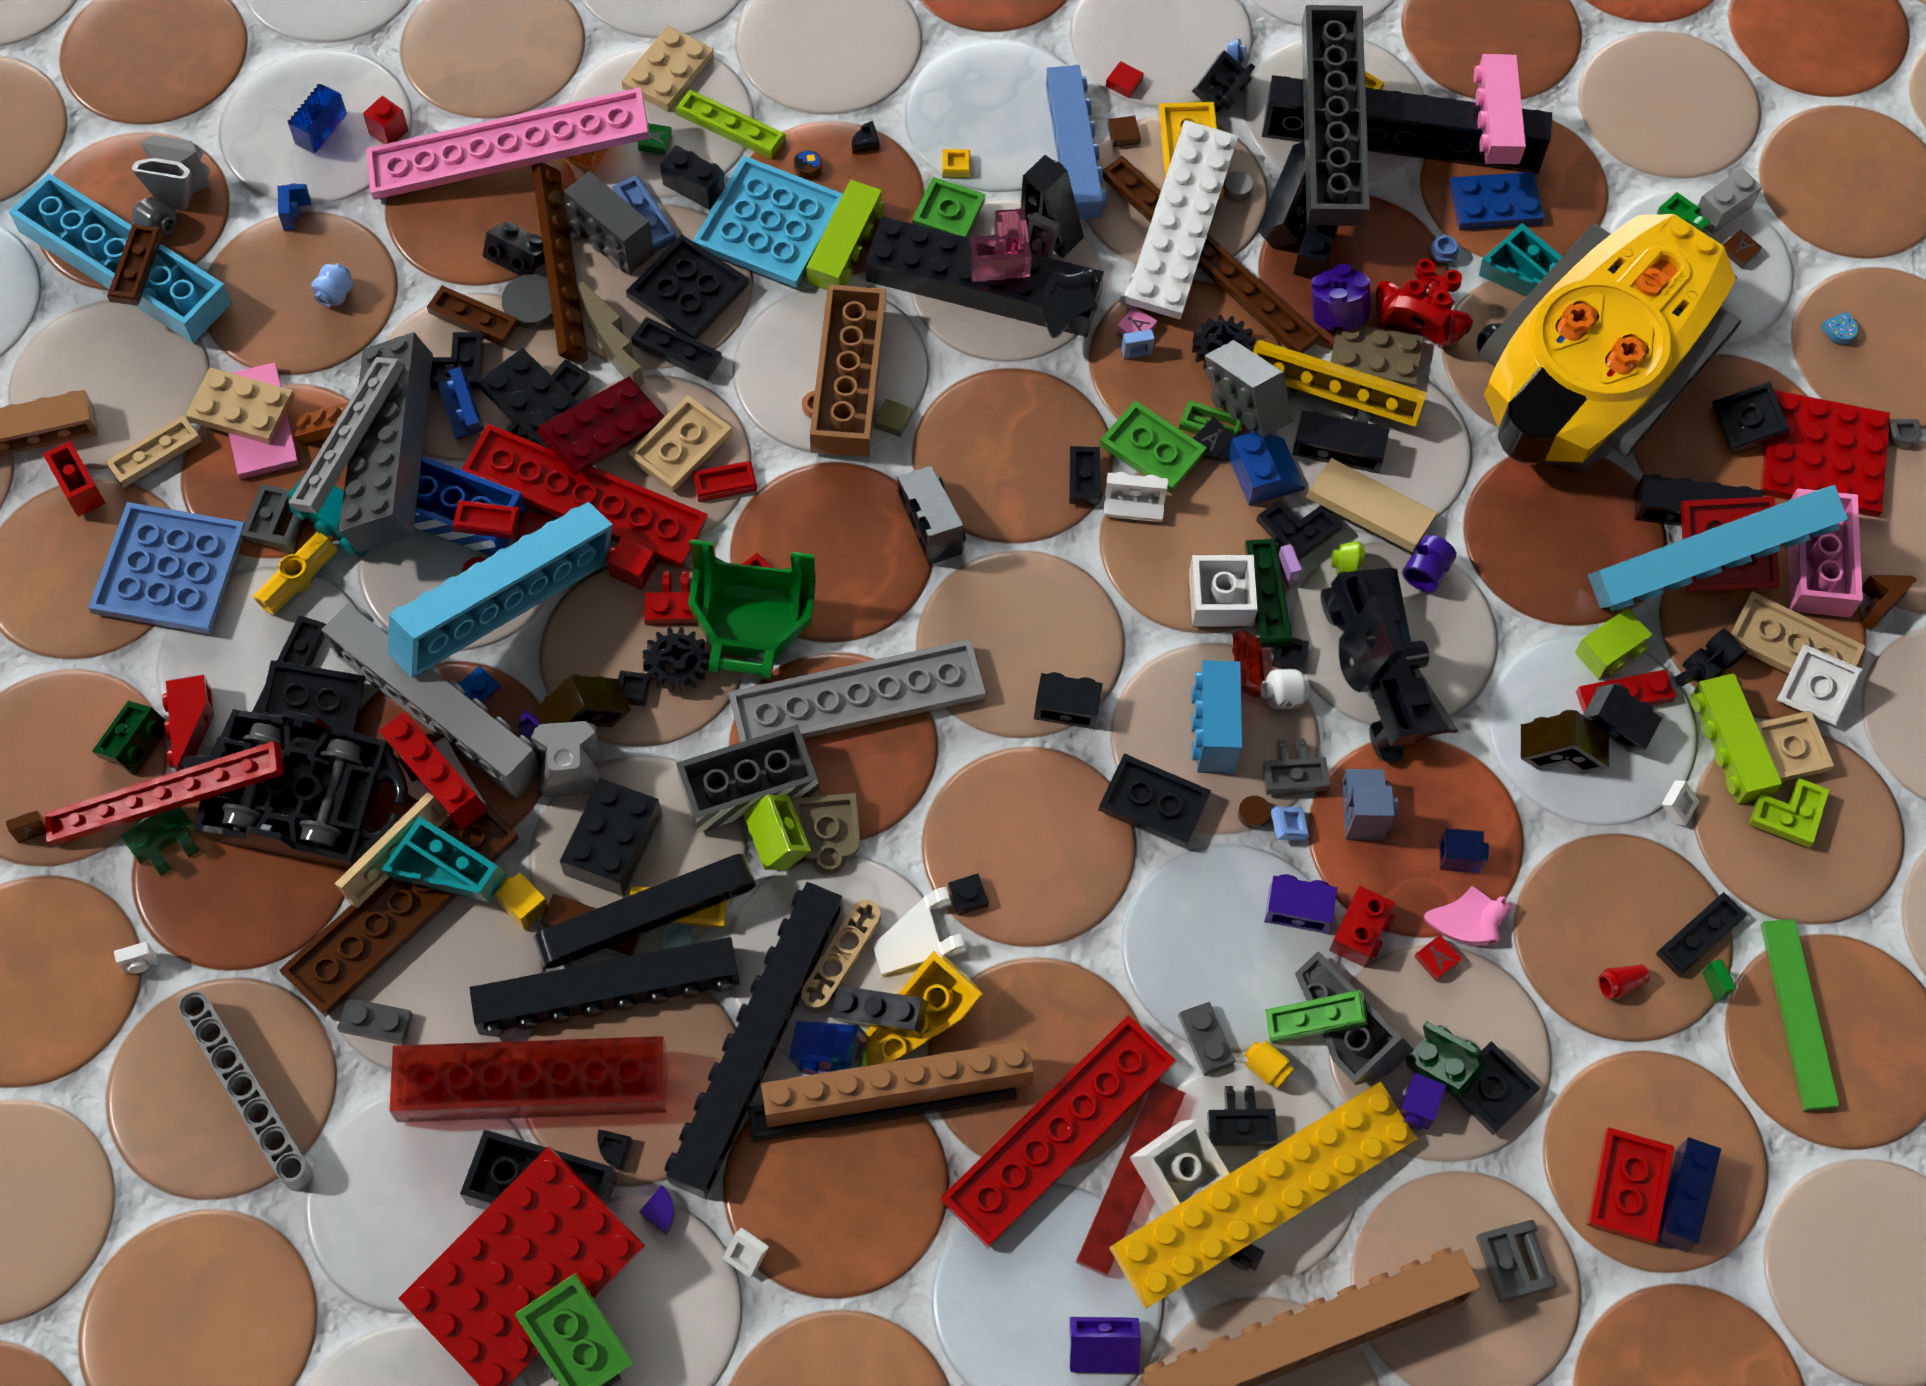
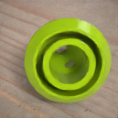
(1348, 557)

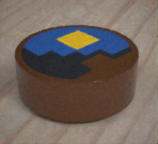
(807, 164)

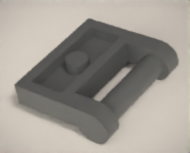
(266, 518)
(1507, 1265)

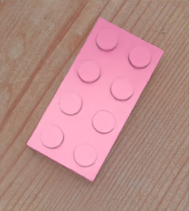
(1827, 568)

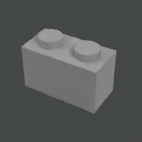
(1729, 200)

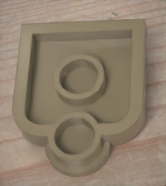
(830, 829)

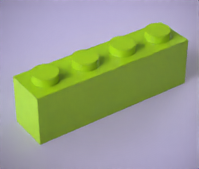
(845, 236)
(1735, 738)

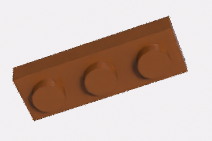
(318, 424)

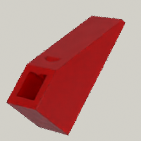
(190, 715)

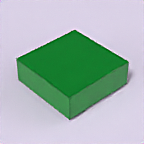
(1718, 980)

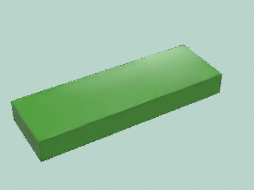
(1316, 1016)

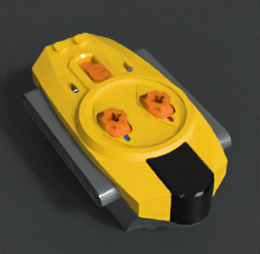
(1608, 341)

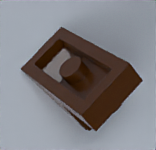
(1885, 594)

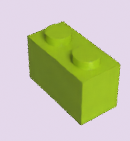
(1613, 644)
(777, 832)

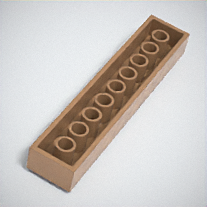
(1324, 1326)

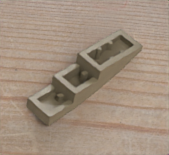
(609, 332)

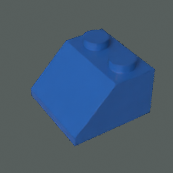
(1264, 467)

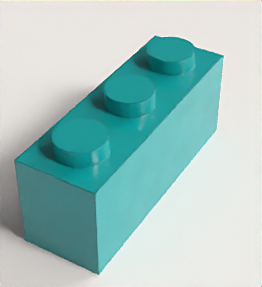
(328, 518)

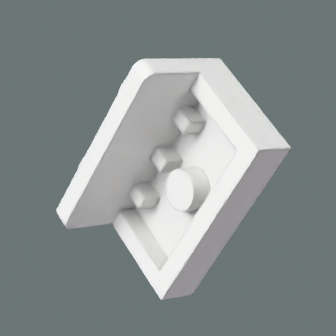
(1135, 497)

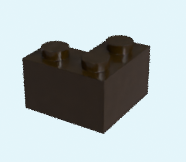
(584, 699)
(1567, 740)

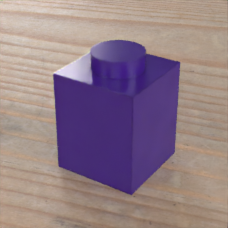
(1421, 1102)

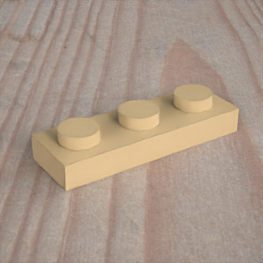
(153, 451)

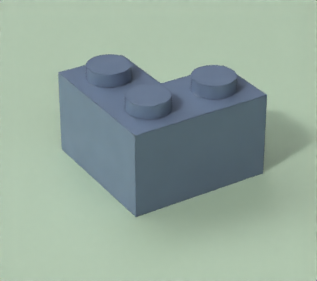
(1367, 804)

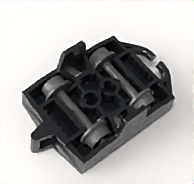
(346, 782)

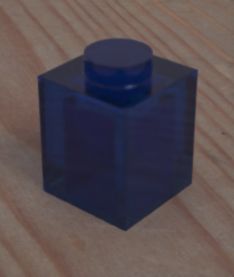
(1463, 850)

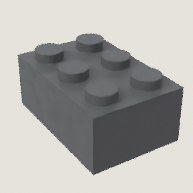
(608, 223)
(1248, 388)

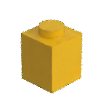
(521, 900)

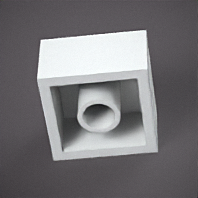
(1222, 590)
(1179, 1164)

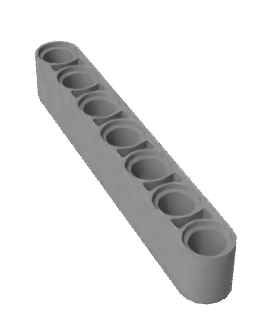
(252, 1103)

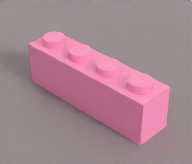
(1500, 109)

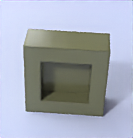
(893, 417)

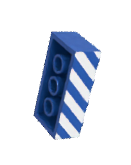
(438, 498)

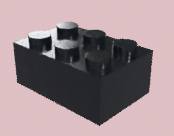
(611, 837)

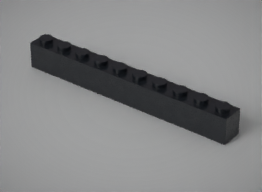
(754, 1040)

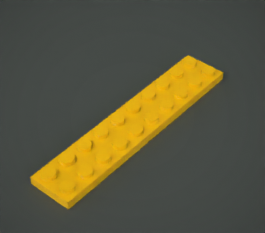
(1261, 1195)

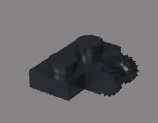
(1242, 1126)

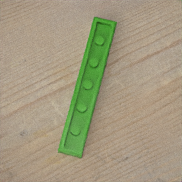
(1799, 1015)

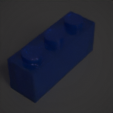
(1688, 1194)

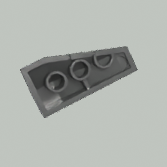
(1358, 1051)

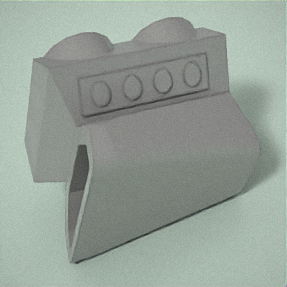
(172, 170)
(567, 758)

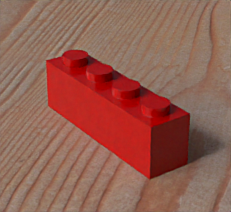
(433, 770)

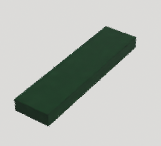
(1271, 602)

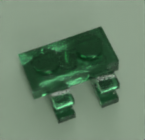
(157, 833)

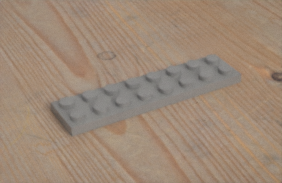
(861, 693)

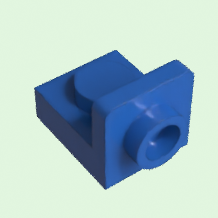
(289, 200)

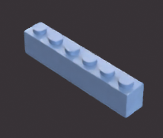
(1074, 137)

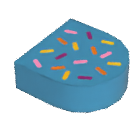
(1840, 328)

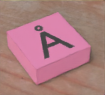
(1136, 321)

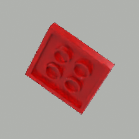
(1704, 515)

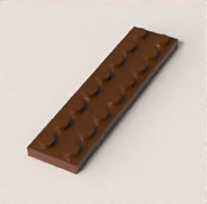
(372, 933)

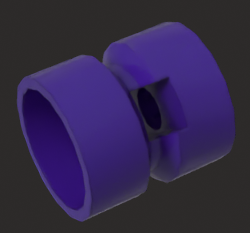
(1429, 563)

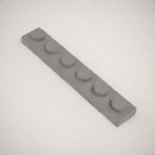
(346, 435)

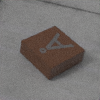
(1741, 248)
(26, 826)

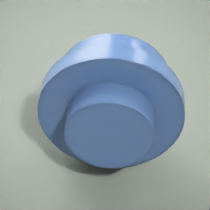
(1237, 50)
(1444, 249)

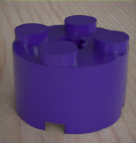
(1341, 298)

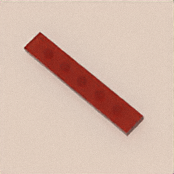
(1126, 1184)

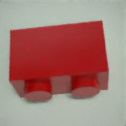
(74, 478)

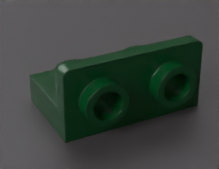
(131, 737)
(1446, 1059)

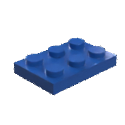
(1496, 200)

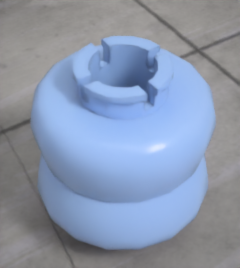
(332, 285)

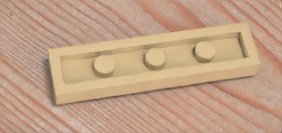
(366, 873)

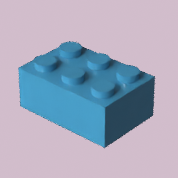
(1217, 716)

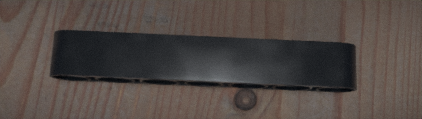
(644, 911)

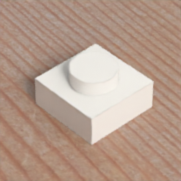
(1680, 802)
(135, 958)
(745, 1252)

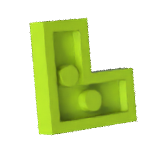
(1795, 820)

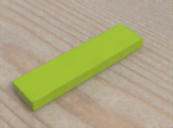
(730, 124)

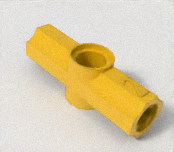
(307, 560)

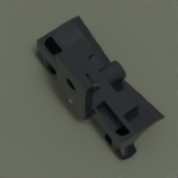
(1383, 659)

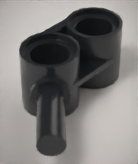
(1721, 654)

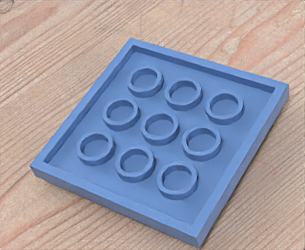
(167, 568)

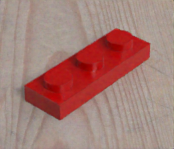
(1649, 687)

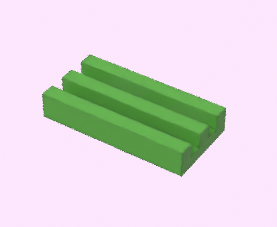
(1194, 423)

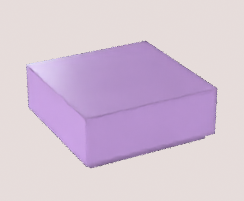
(1289, 565)

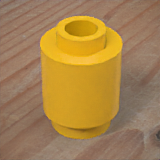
(1268, 1063)

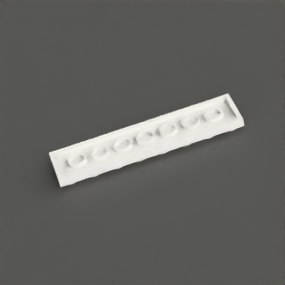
(1181, 220)

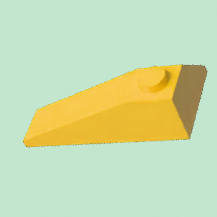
(949, 1000)

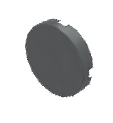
(528, 300)

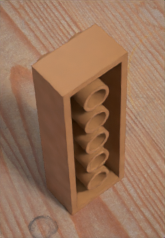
(848, 371)

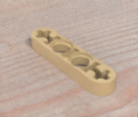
(844, 957)

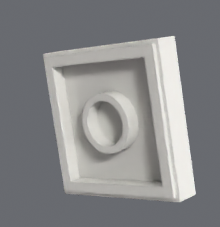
(1819, 684)

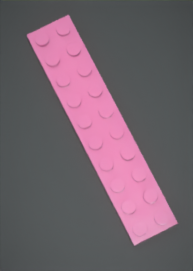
(507, 143)

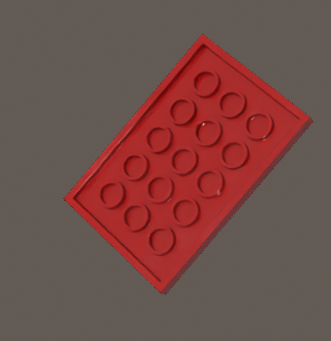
(510, 1256)

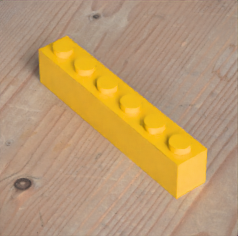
(1344, 384)

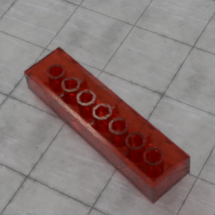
(528, 1079)

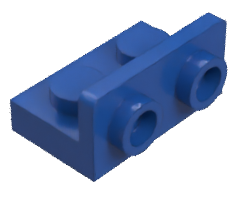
(460, 404)

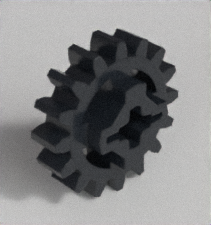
(1219, 333)
(667, 671)

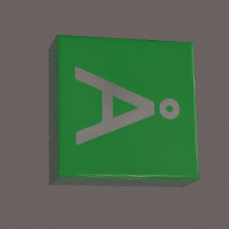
(658, 141)

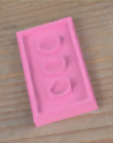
(258, 458)

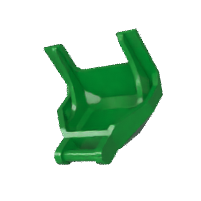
(750, 607)

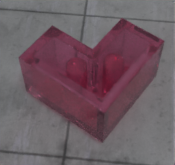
(1005, 253)

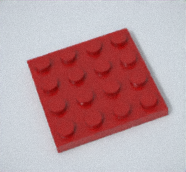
(1826, 448)

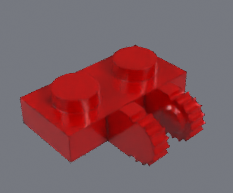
(669, 606)

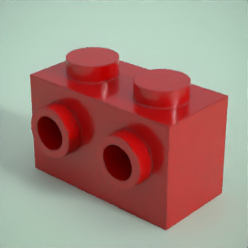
(1362, 925)

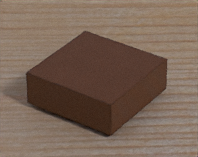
(1124, 131)

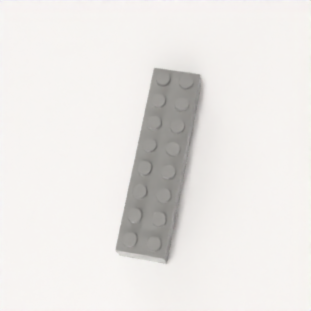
(435, 703)

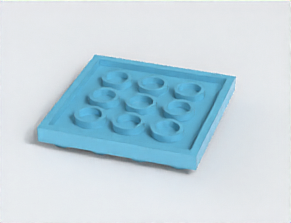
(768, 221)

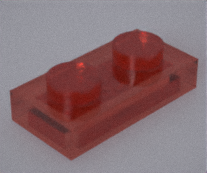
(1249, 654)

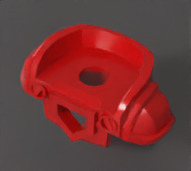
(1426, 300)

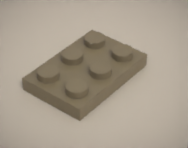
(1379, 353)

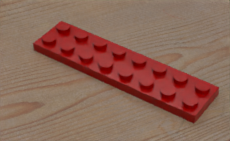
(551, 487)
(1057, 1131)

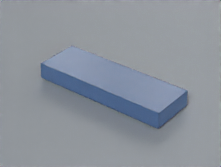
(639, 198)

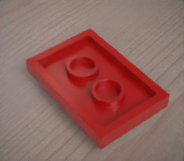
(1630, 1186)

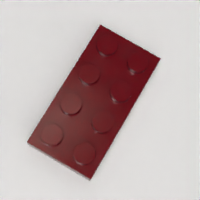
(600, 425)

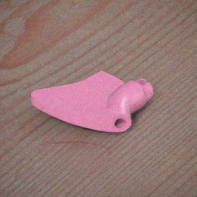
(1470, 919)

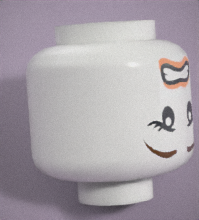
(1285, 689)

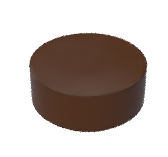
(1254, 812)

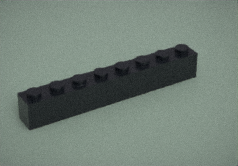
(604, 986)

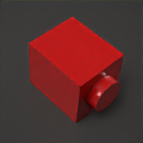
(385, 121)
(631, 563)

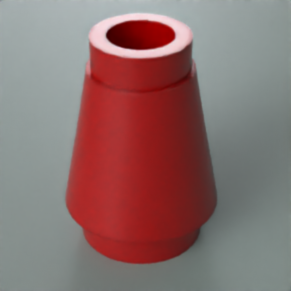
(1622, 980)

